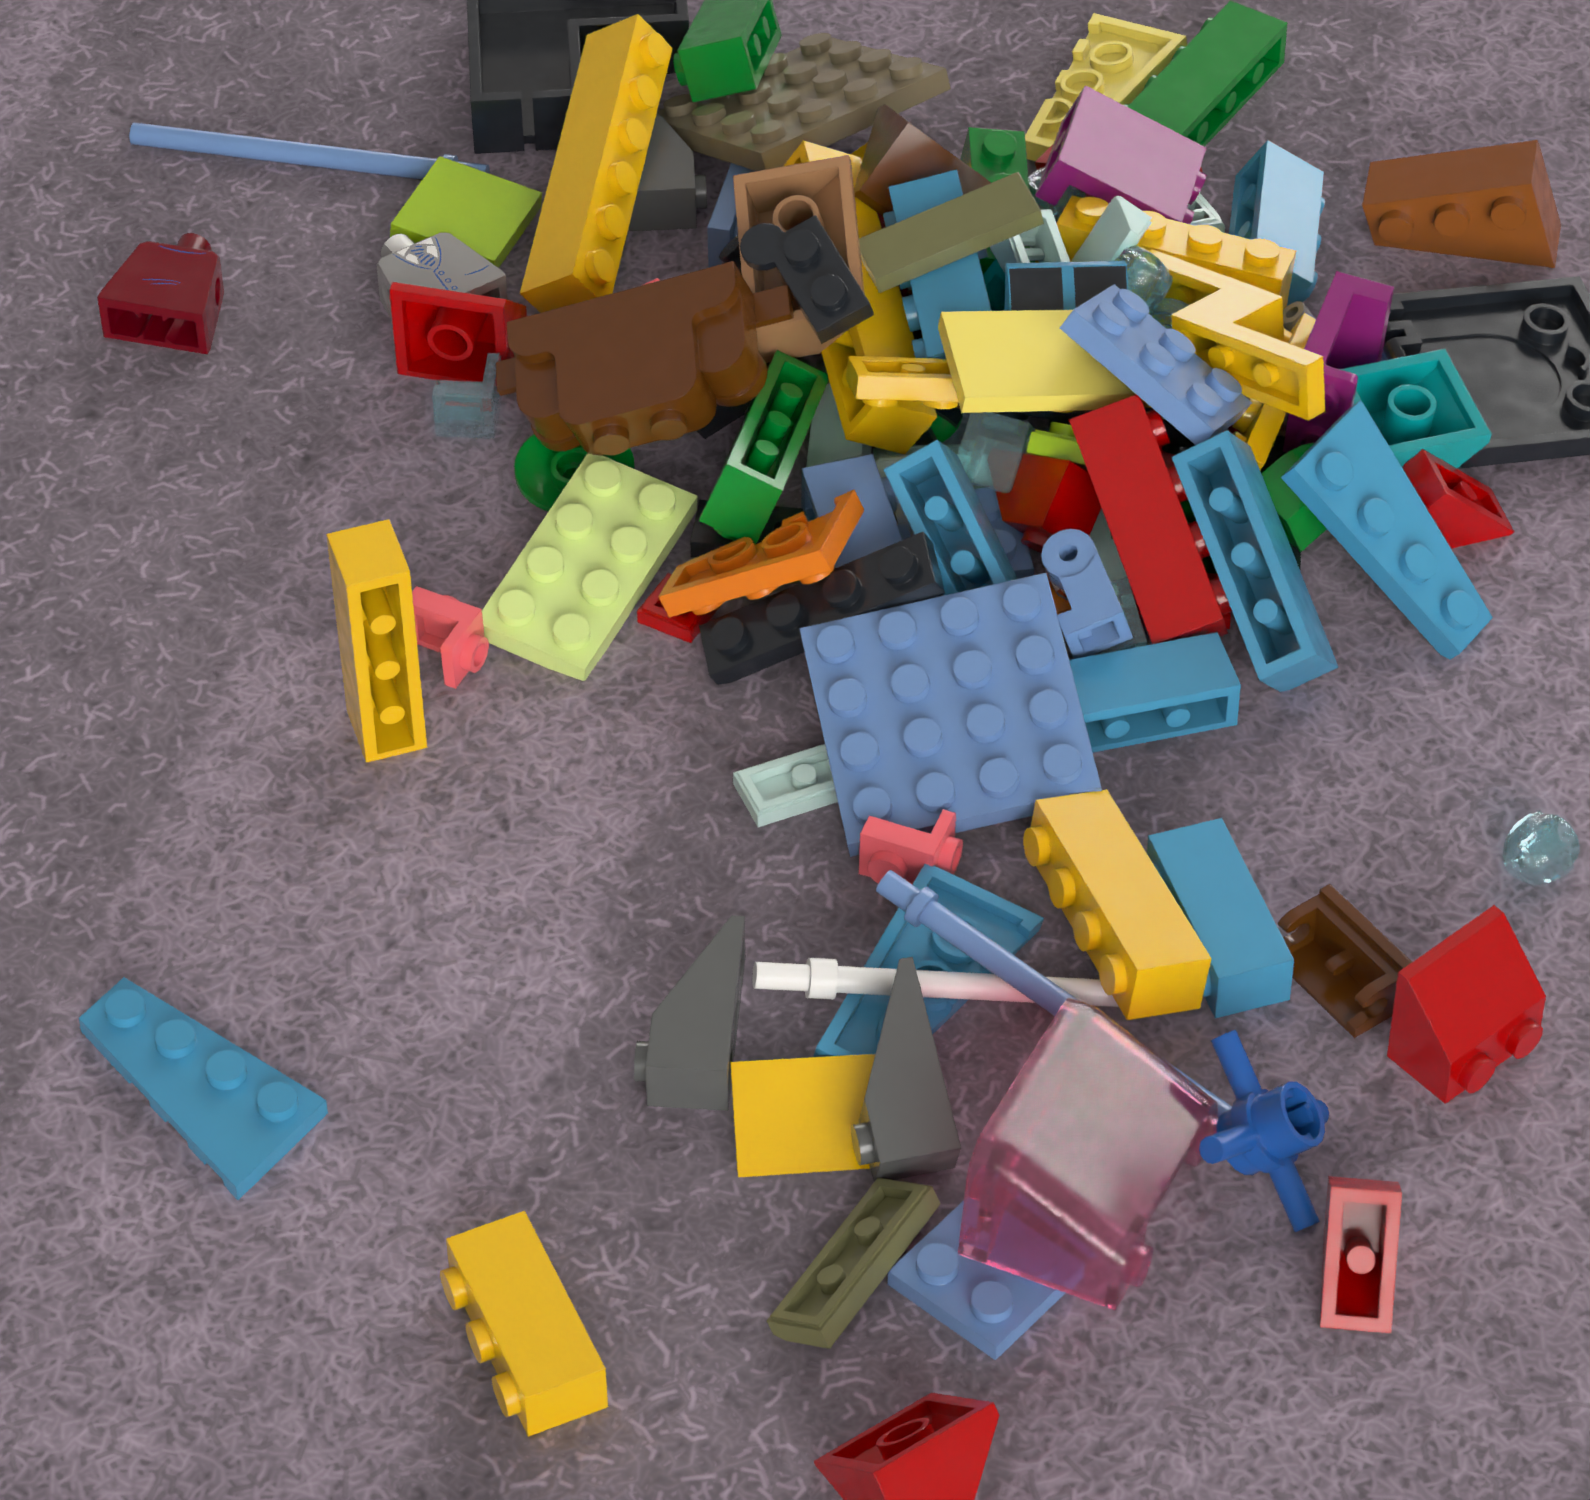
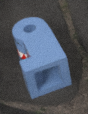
(1080, 577)

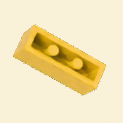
(524, 1324)

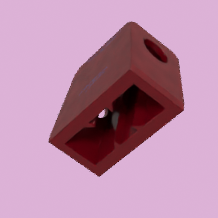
(165, 296)

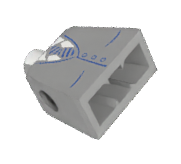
(437, 263)

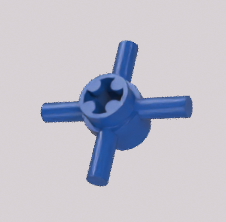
(1266, 1130)

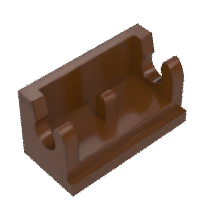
(1343, 960)

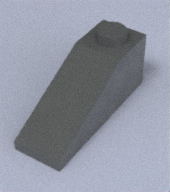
(668, 184)
(697, 1029)
(906, 1109)

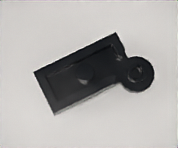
(813, 273)

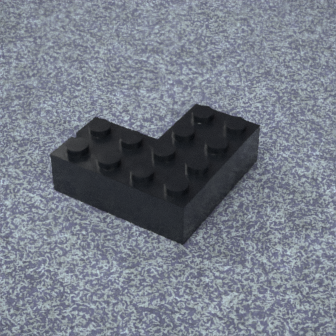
(529, 57)

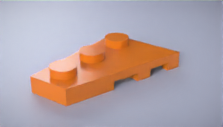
(786, 555)

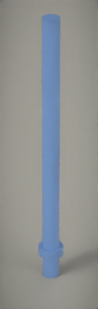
(287, 151)
(923, 908)

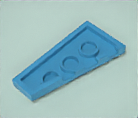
(861, 1016)

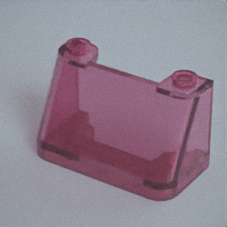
(1081, 1159)

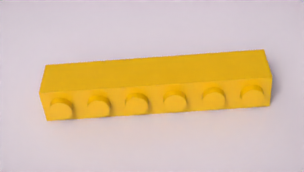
(597, 166)
(878, 336)

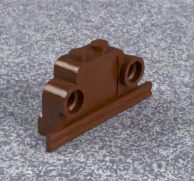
(641, 360)

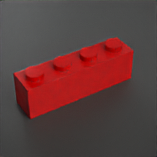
(1148, 522)

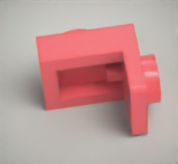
(452, 630)
(906, 850)

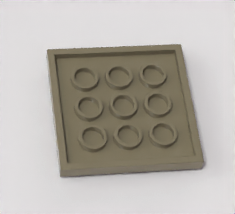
(808, 95)

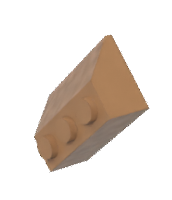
(785, 199)

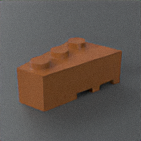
(1466, 204)

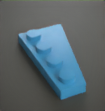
(1382, 522)
(215, 1094)

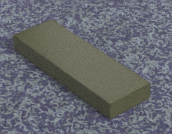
(949, 232)
(853, 1262)

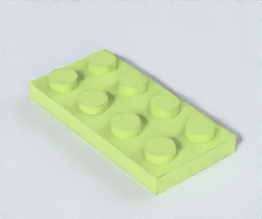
(587, 566)

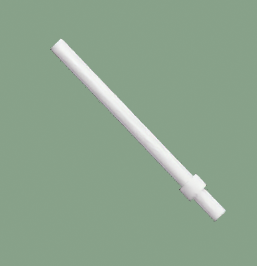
(824, 978)

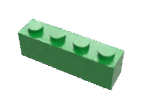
(1215, 73)
(765, 449)

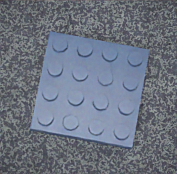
(950, 709)

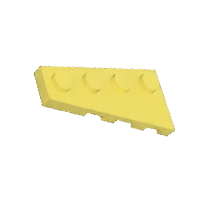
(1111, 60)

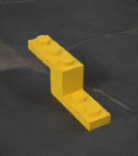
(1243, 334)

